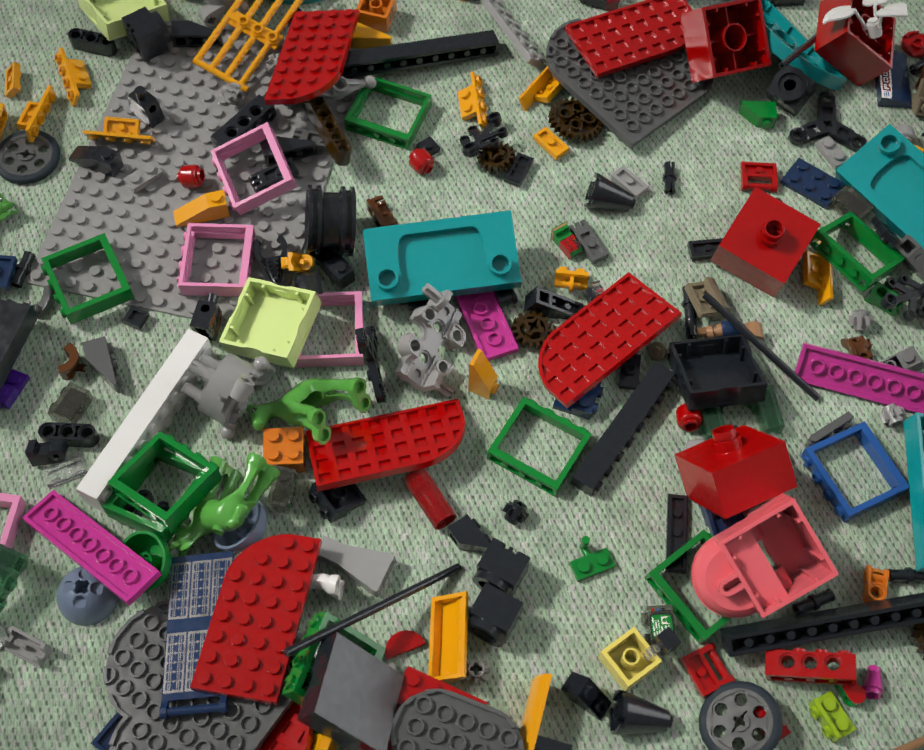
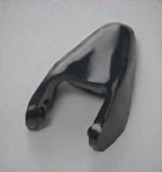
(272, 265)

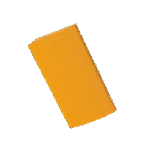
(448, 637)
(534, 710)

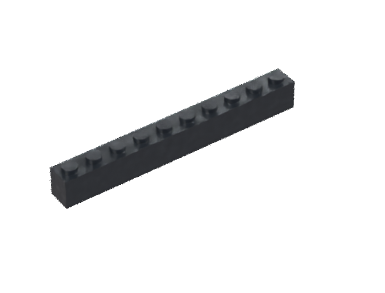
(420, 54)
(823, 625)

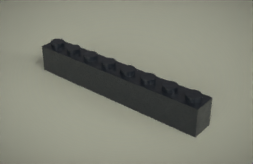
(622, 429)

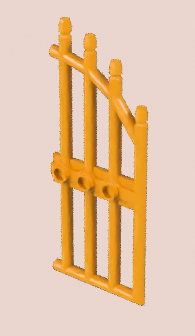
(250, 27)

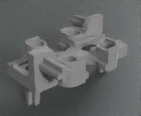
(430, 374)

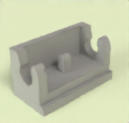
(26, 647)

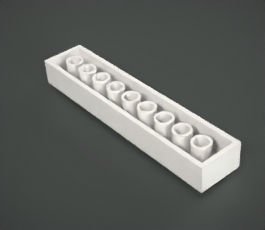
(148, 417)

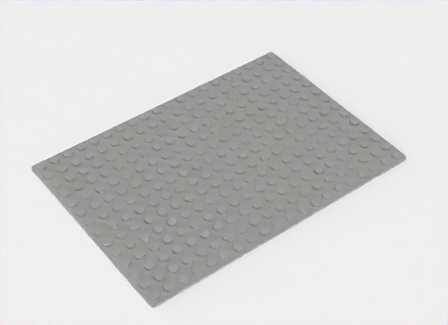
(143, 223)

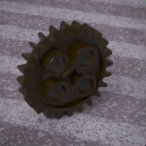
(574, 121)

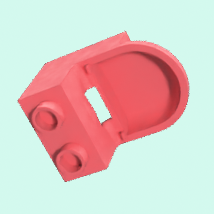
(736, 577)

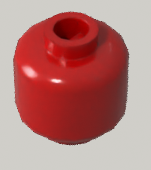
(421, 161)
(191, 176)
(688, 420)

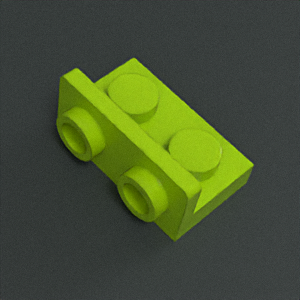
(831, 717)

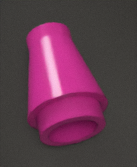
(873, 683)

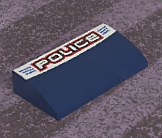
(894, 85)

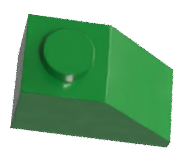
(759, 113)

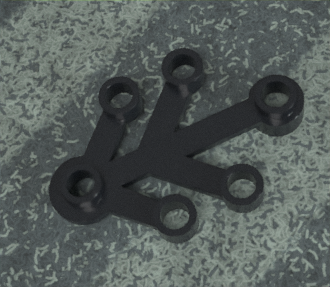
(471, 149)
(889, 301)

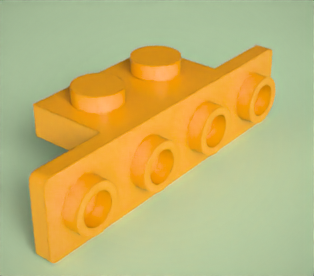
(73, 75)
(540, 90)
(472, 101)
(35, 113)
(120, 129)
(818, 275)

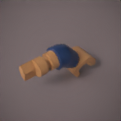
(727, 328)

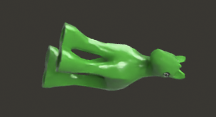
(302, 403)
(230, 507)

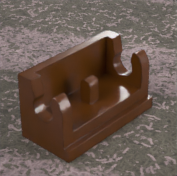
(380, 212)

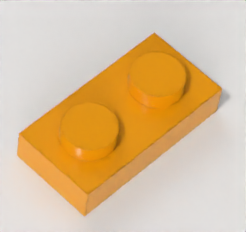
(12, 80)
(550, 143)

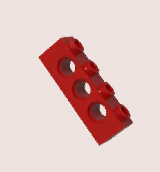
(844, 675)

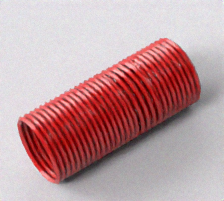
(432, 501)

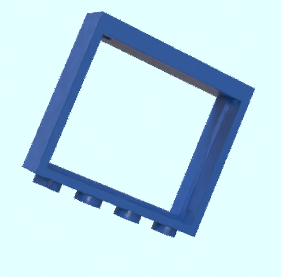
(878, 456)

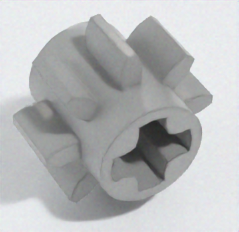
(271, 64)
(232, 93)
(861, 319)
(892, 415)
(480, 665)

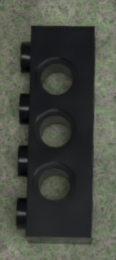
(248, 118)

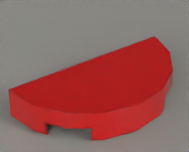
(402, 643)

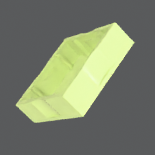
(108, 13)
(271, 322)

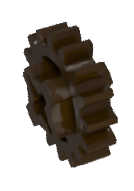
(496, 158)
(525, 323)

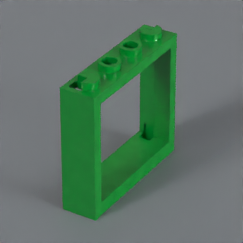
(382, 133)
(845, 262)
(97, 304)
(526, 472)
(186, 503)
(115, 505)
(669, 597)
(303, 660)

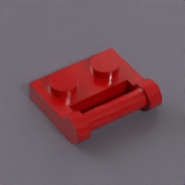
(759, 172)
(702, 673)

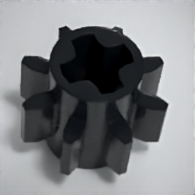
(515, 512)

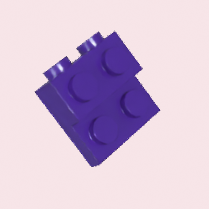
(12, 388)

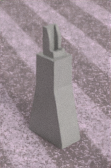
(362, 565)

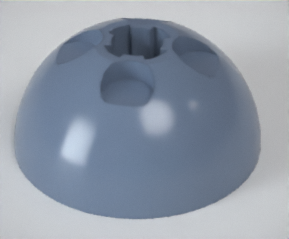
(247, 534)
(90, 605)

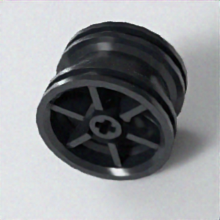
(330, 220)

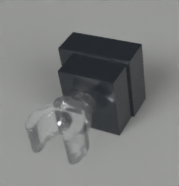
(594, 291)
(663, 643)

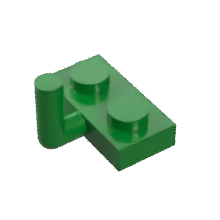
(591, 563)

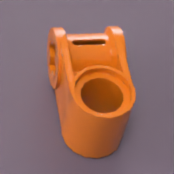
(876, 582)

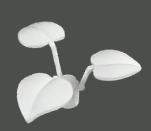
(873, 25)

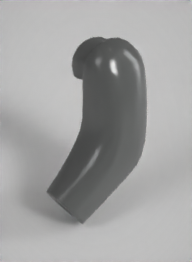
(46, 301)

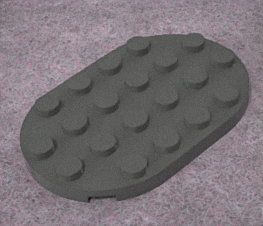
(451, 722)

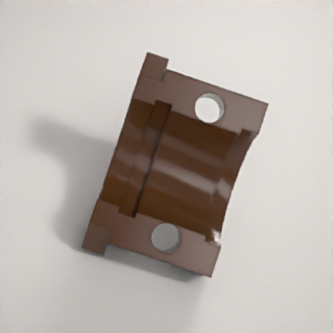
(859, 347)
(68, 370)

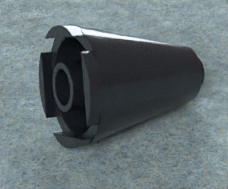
(608, 195)
(637, 715)

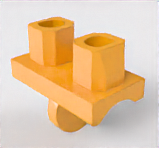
(297, 262)
(571, 279)

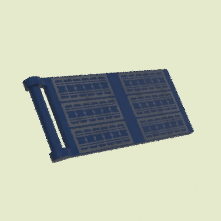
(192, 600)

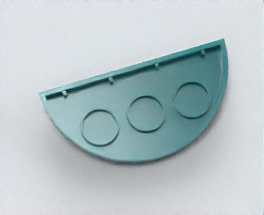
(786, 38)

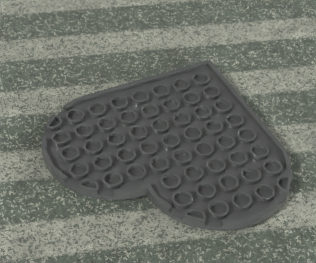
(630, 100)
(135, 691)

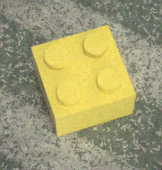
(625, 659)

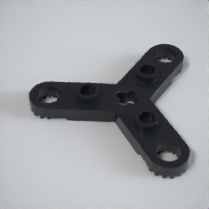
(827, 116)
(368, 347)

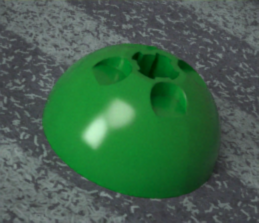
(154, 551)

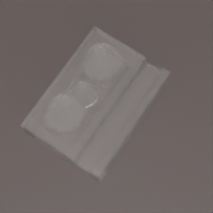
(64, 472)

